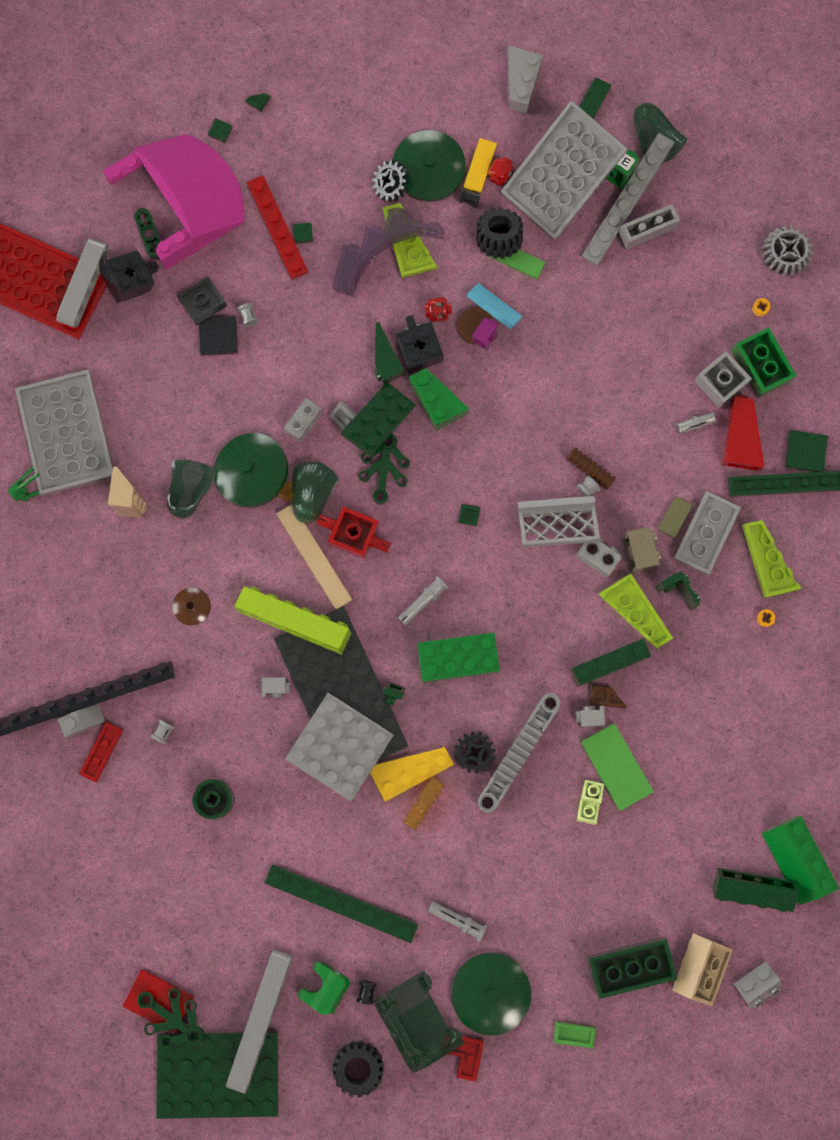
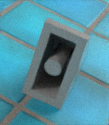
(81, 721)

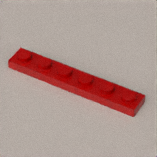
(277, 227)

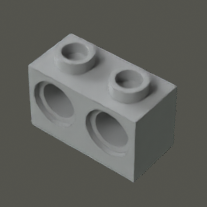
(596, 560)

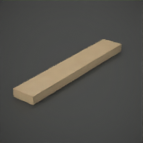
(314, 558)

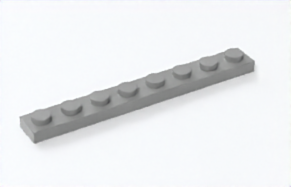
(628, 199)

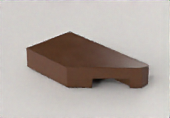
(605, 697)

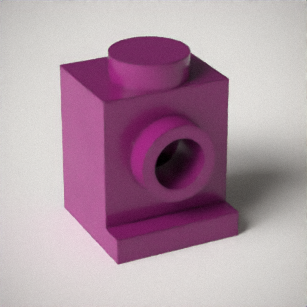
(485, 332)

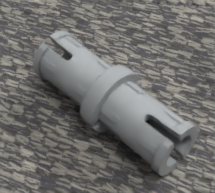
(695, 423)

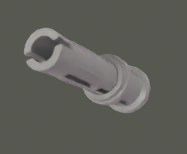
(430, 594)
(469, 926)

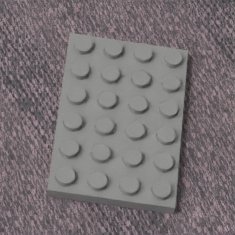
(564, 170)
(64, 432)

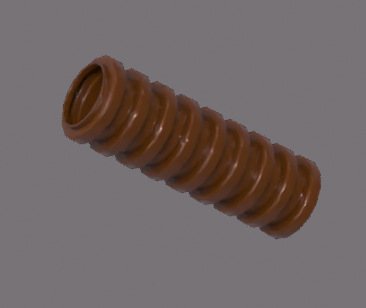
(590, 468)

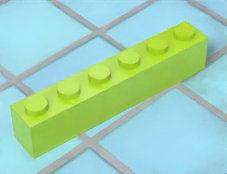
(293, 619)

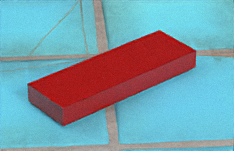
(101, 752)

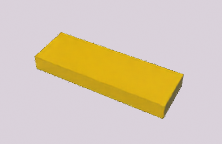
(480, 165)

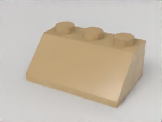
(124, 496)
(702, 970)

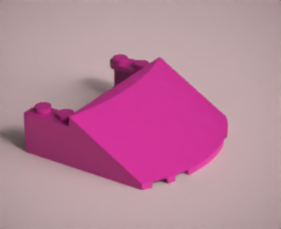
(195, 186)

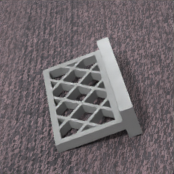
(553, 507)

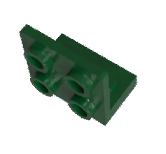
(682, 582)

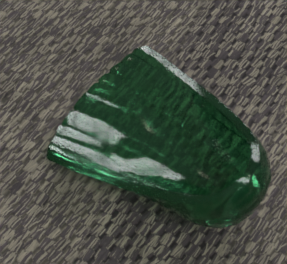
(649, 122)
(188, 487)
(311, 489)

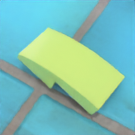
(590, 802)

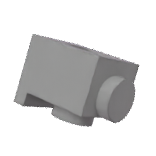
(275, 687)
(590, 717)

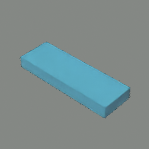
(494, 306)

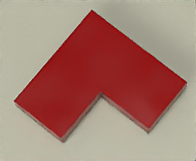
(470, 1058)

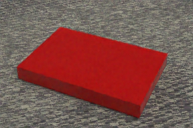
(159, 988)

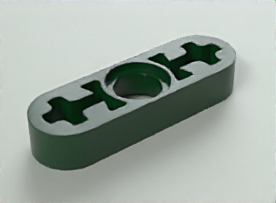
(149, 219)

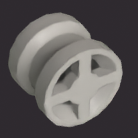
(588, 487)

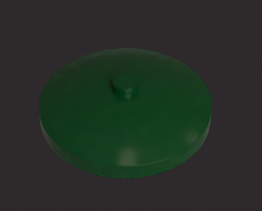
(433, 163)
(251, 470)
(491, 993)

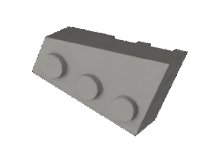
(522, 77)

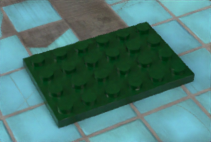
(195, 1079)

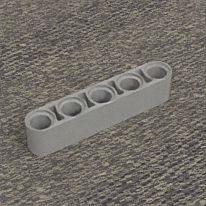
(82, 283)

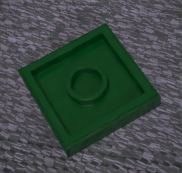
(806, 451)

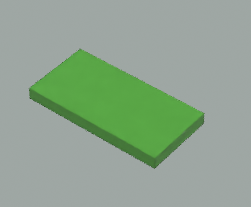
(616, 767)

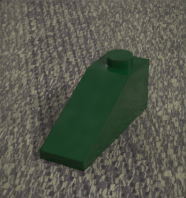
(386, 362)

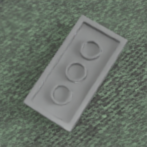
(707, 533)

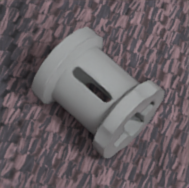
(248, 315)
(162, 732)

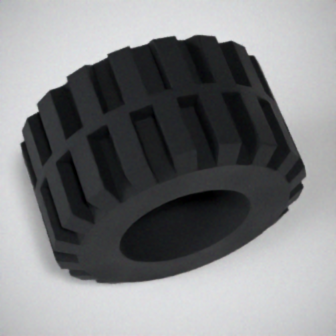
(499, 244)
(353, 1086)

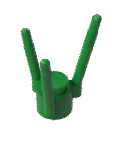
(19, 489)

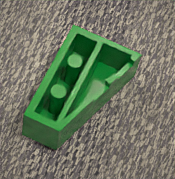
(437, 400)

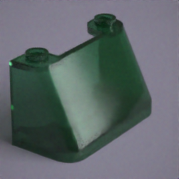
(417, 1023)

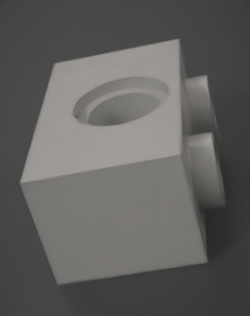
(303, 420)

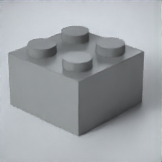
(722, 379)

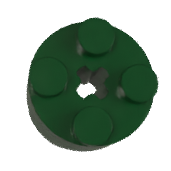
(204, 792)

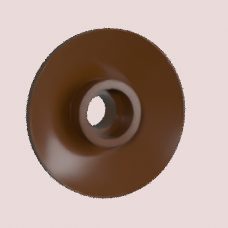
(198, 612)

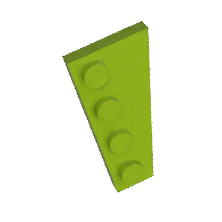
(411, 253)
(770, 567)
(636, 609)

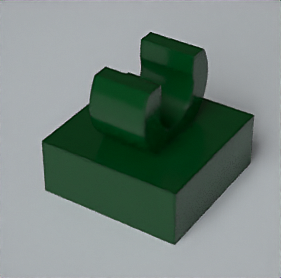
(394, 692)

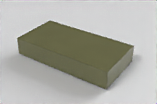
(674, 517)

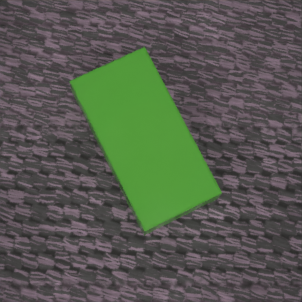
(574, 1035)

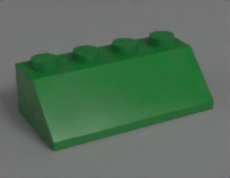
(800, 859)

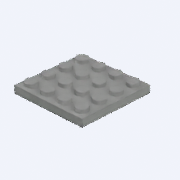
(339, 747)

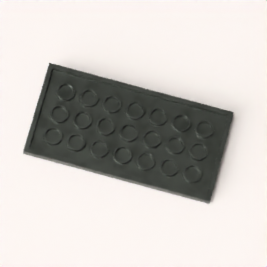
(343, 675)

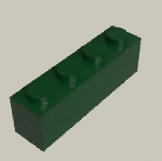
(610, 662)
(755, 890)

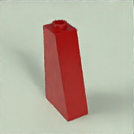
(743, 438)

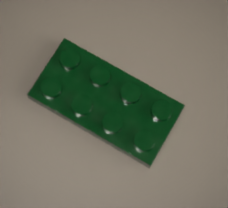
(378, 419)

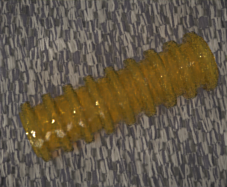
(423, 804)

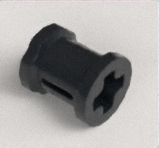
(469, 197)
(366, 992)

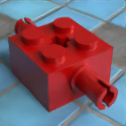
(348, 522)

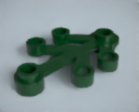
(384, 465)
(174, 1020)

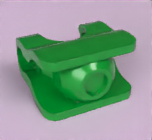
(331, 993)

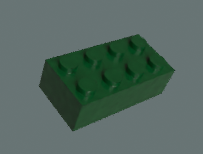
(631, 967)

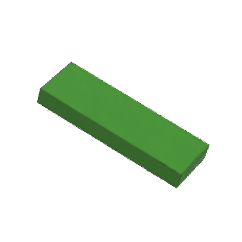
(523, 263)

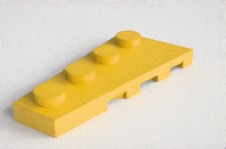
(404, 773)

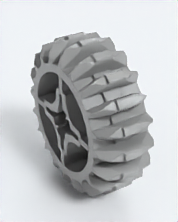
(797, 262)

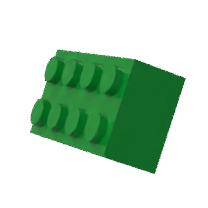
(458, 657)

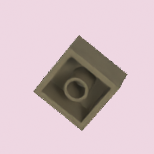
(641, 550)

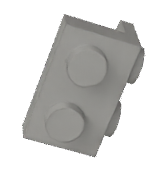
(758, 985)

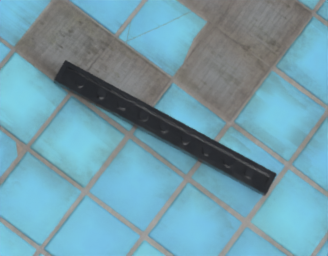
(86, 698)

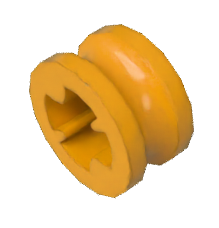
(764, 302)
(760, 616)

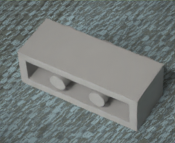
(649, 226)

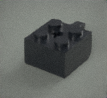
(128, 276)
(418, 335)

